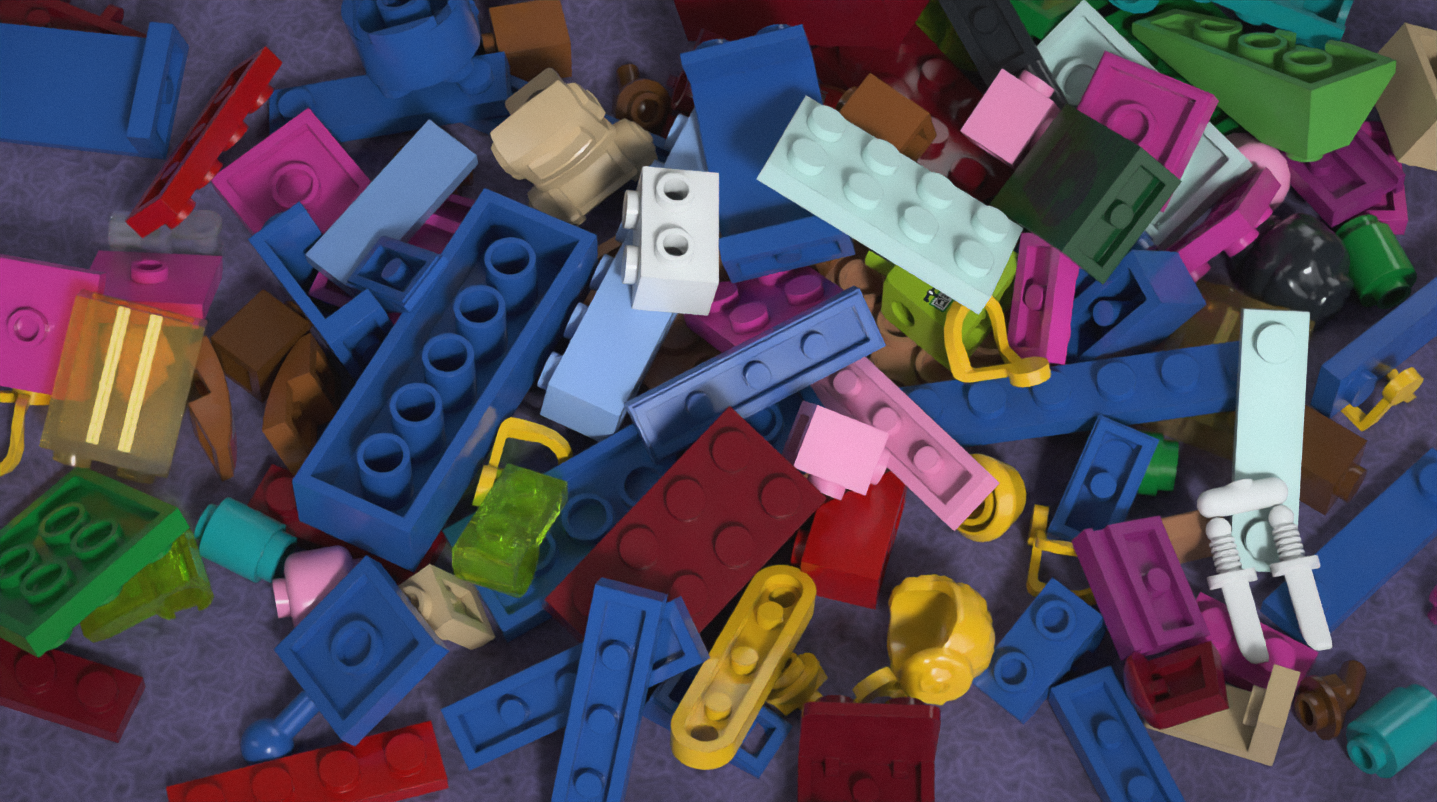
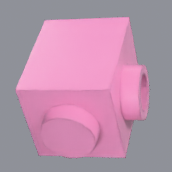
(1011, 117)
(836, 451)

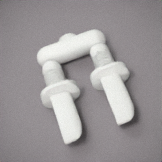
(1248, 496)

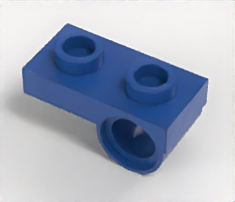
(1040, 650)

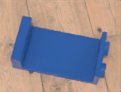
(91, 89)
(742, 107)

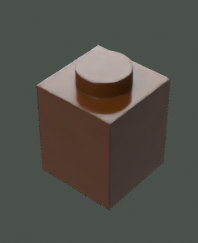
(258, 341)
(1329, 462)

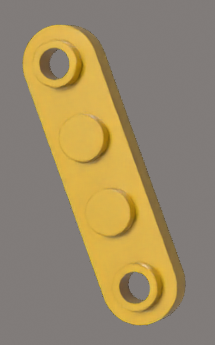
(742, 667)

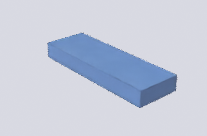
(394, 202)

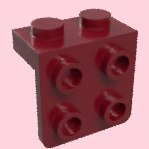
(867, 750)

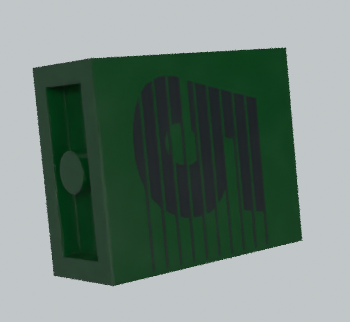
(1086, 192)

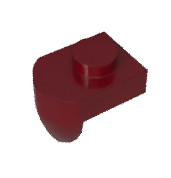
(1176, 685)

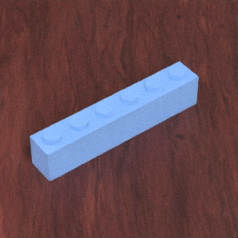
(609, 339)

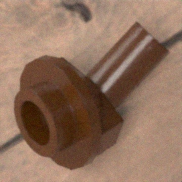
(640, 99)
(1329, 699)

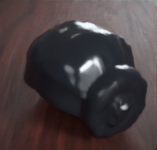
(1297, 267)

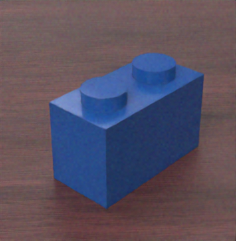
(1134, 308)

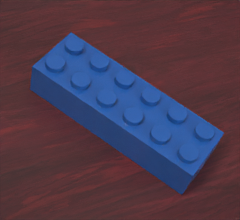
(446, 381)

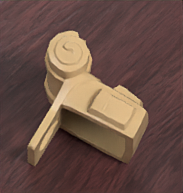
(568, 147)

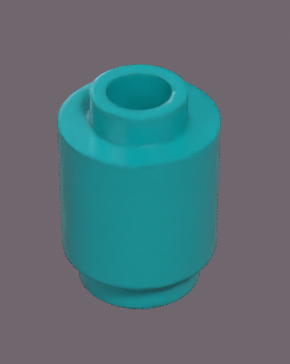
(244, 540)
(1393, 731)

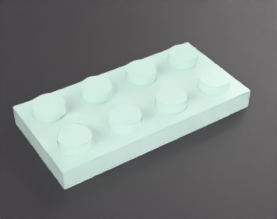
(1072, 57)
(891, 204)

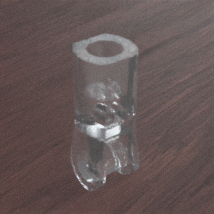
(192, 236)

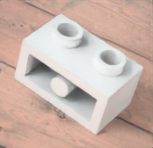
(673, 240)

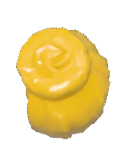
(938, 637)

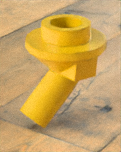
(797, 683)

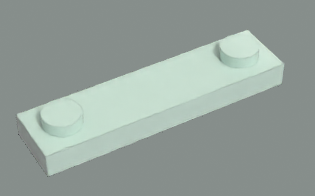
(1268, 420)

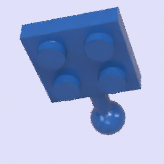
(352, 660)

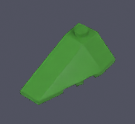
(1272, 87)

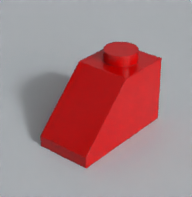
(852, 542)

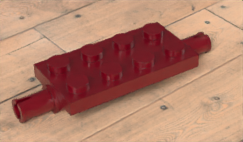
(936, 85)

